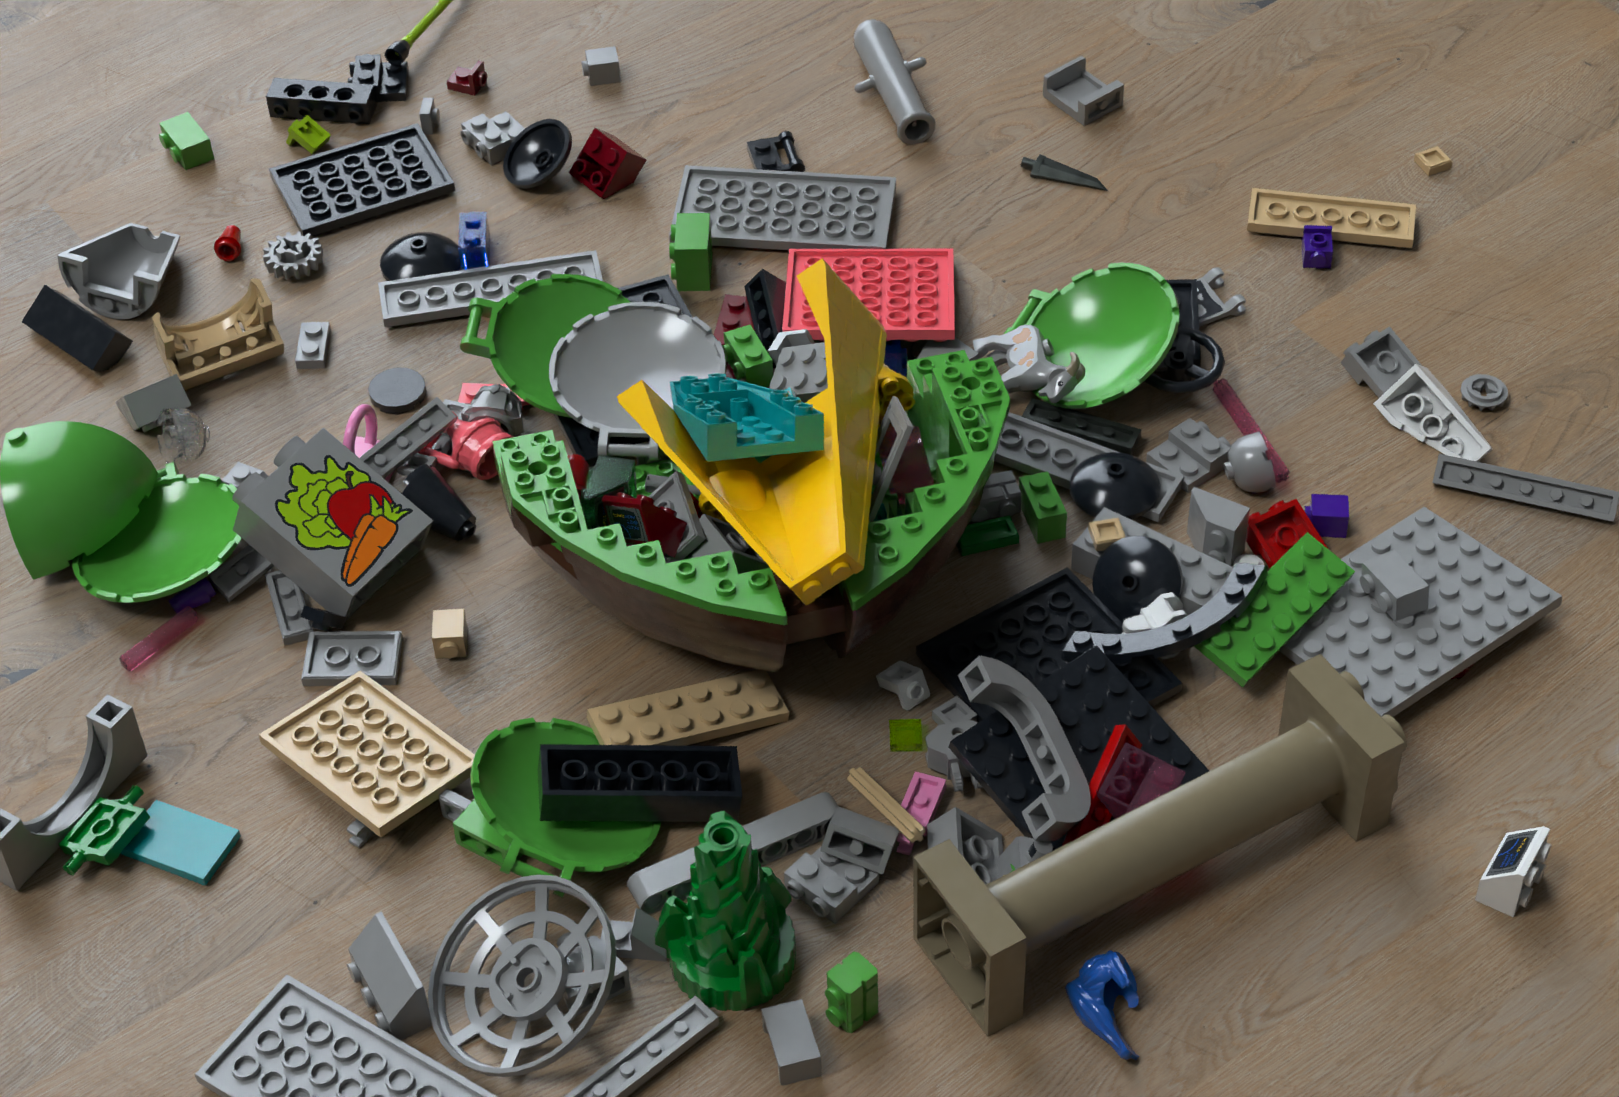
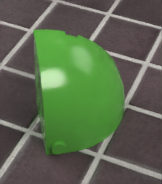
(69, 490)

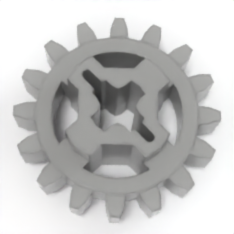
(293, 255)

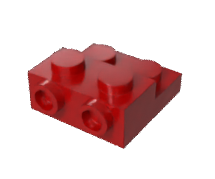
(1278, 530)

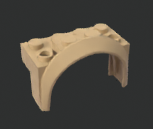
(217, 343)

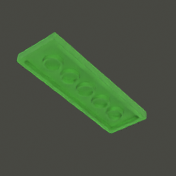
(1287, 600)

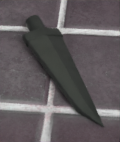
(1055, 171)

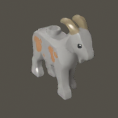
(1030, 363)

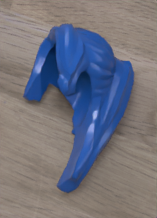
(1095, 993)

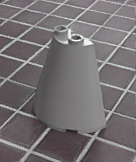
(119, 270)

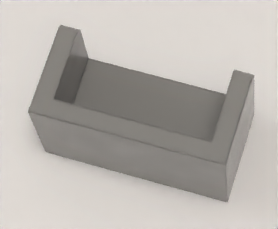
(792, 1042)

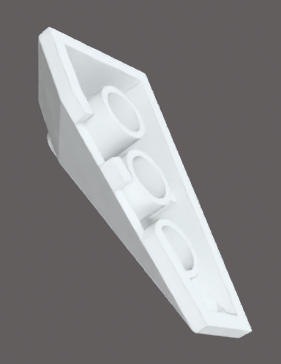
(1431, 415)

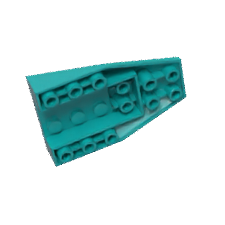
(744, 419)

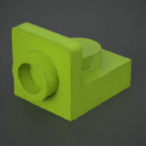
(308, 134)

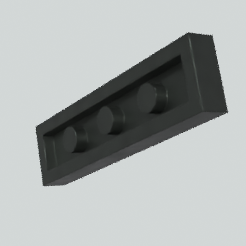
(1085, 426)

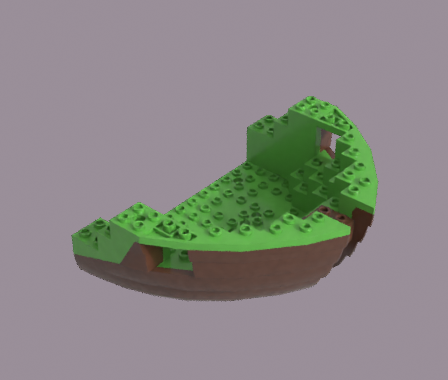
(754, 614)

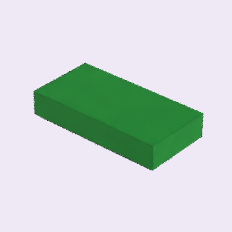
(988, 536)

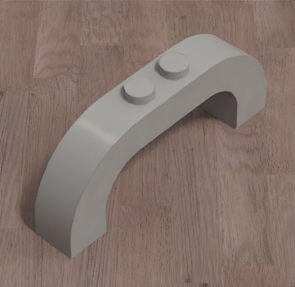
(1065, 785)

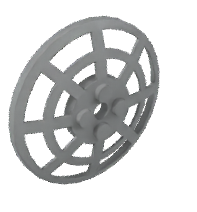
(511, 969)

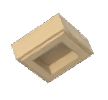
(1433, 161)
(1105, 533)

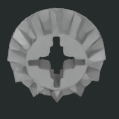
(1474, 385)

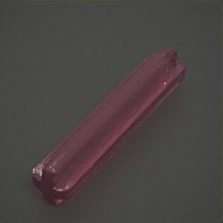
(158, 638)

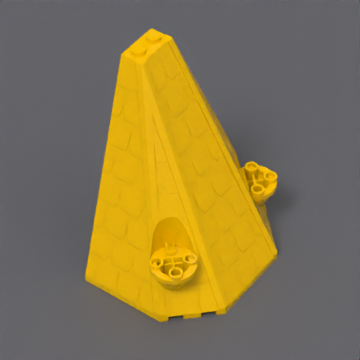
(809, 507)

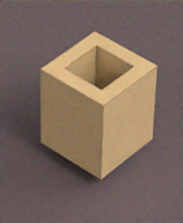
(449, 633)

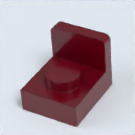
(468, 80)

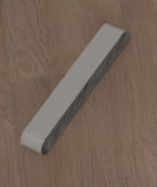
(771, 836)

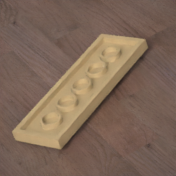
(1350, 217)
(691, 712)

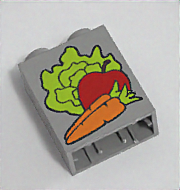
(329, 522)

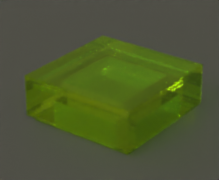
(905, 735)

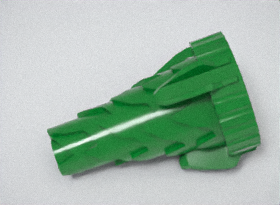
(733, 934)

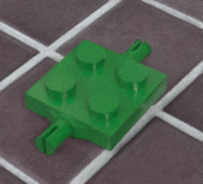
(104, 831)

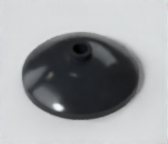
(537, 153)
(419, 256)
(1116, 483)
(1148, 563)

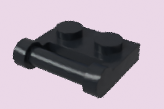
(766, 157)

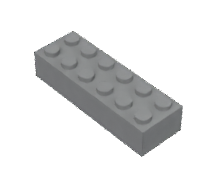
(1201, 573)

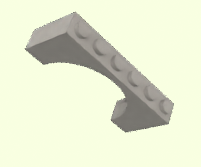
(110, 757)

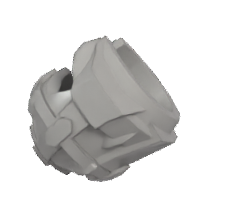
(496, 403)

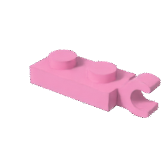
(922, 803)

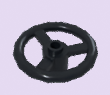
(1179, 366)

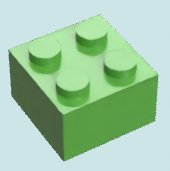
(691, 251)

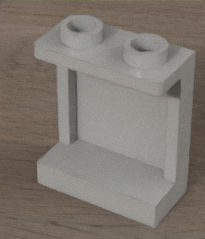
(1081, 93)

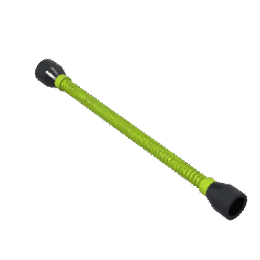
(399, 50)

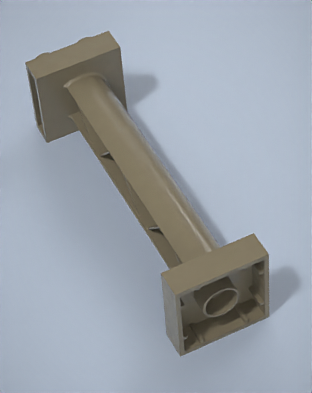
(1326, 753)

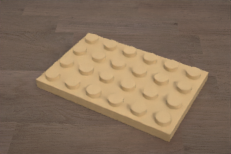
(369, 752)

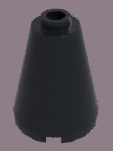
(439, 501)

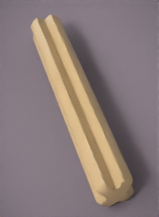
(886, 804)

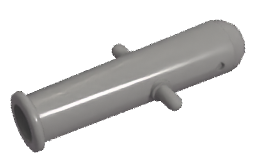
(893, 80)

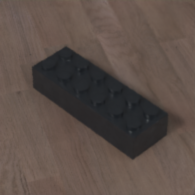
(638, 782)

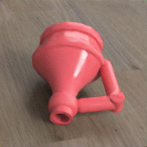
(470, 447)

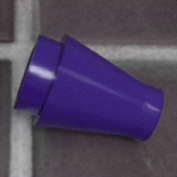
(193, 596)

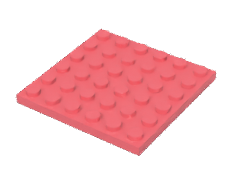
(901, 287)

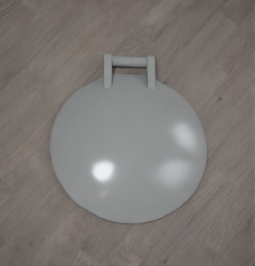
(618, 350)

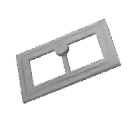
(903, 428)

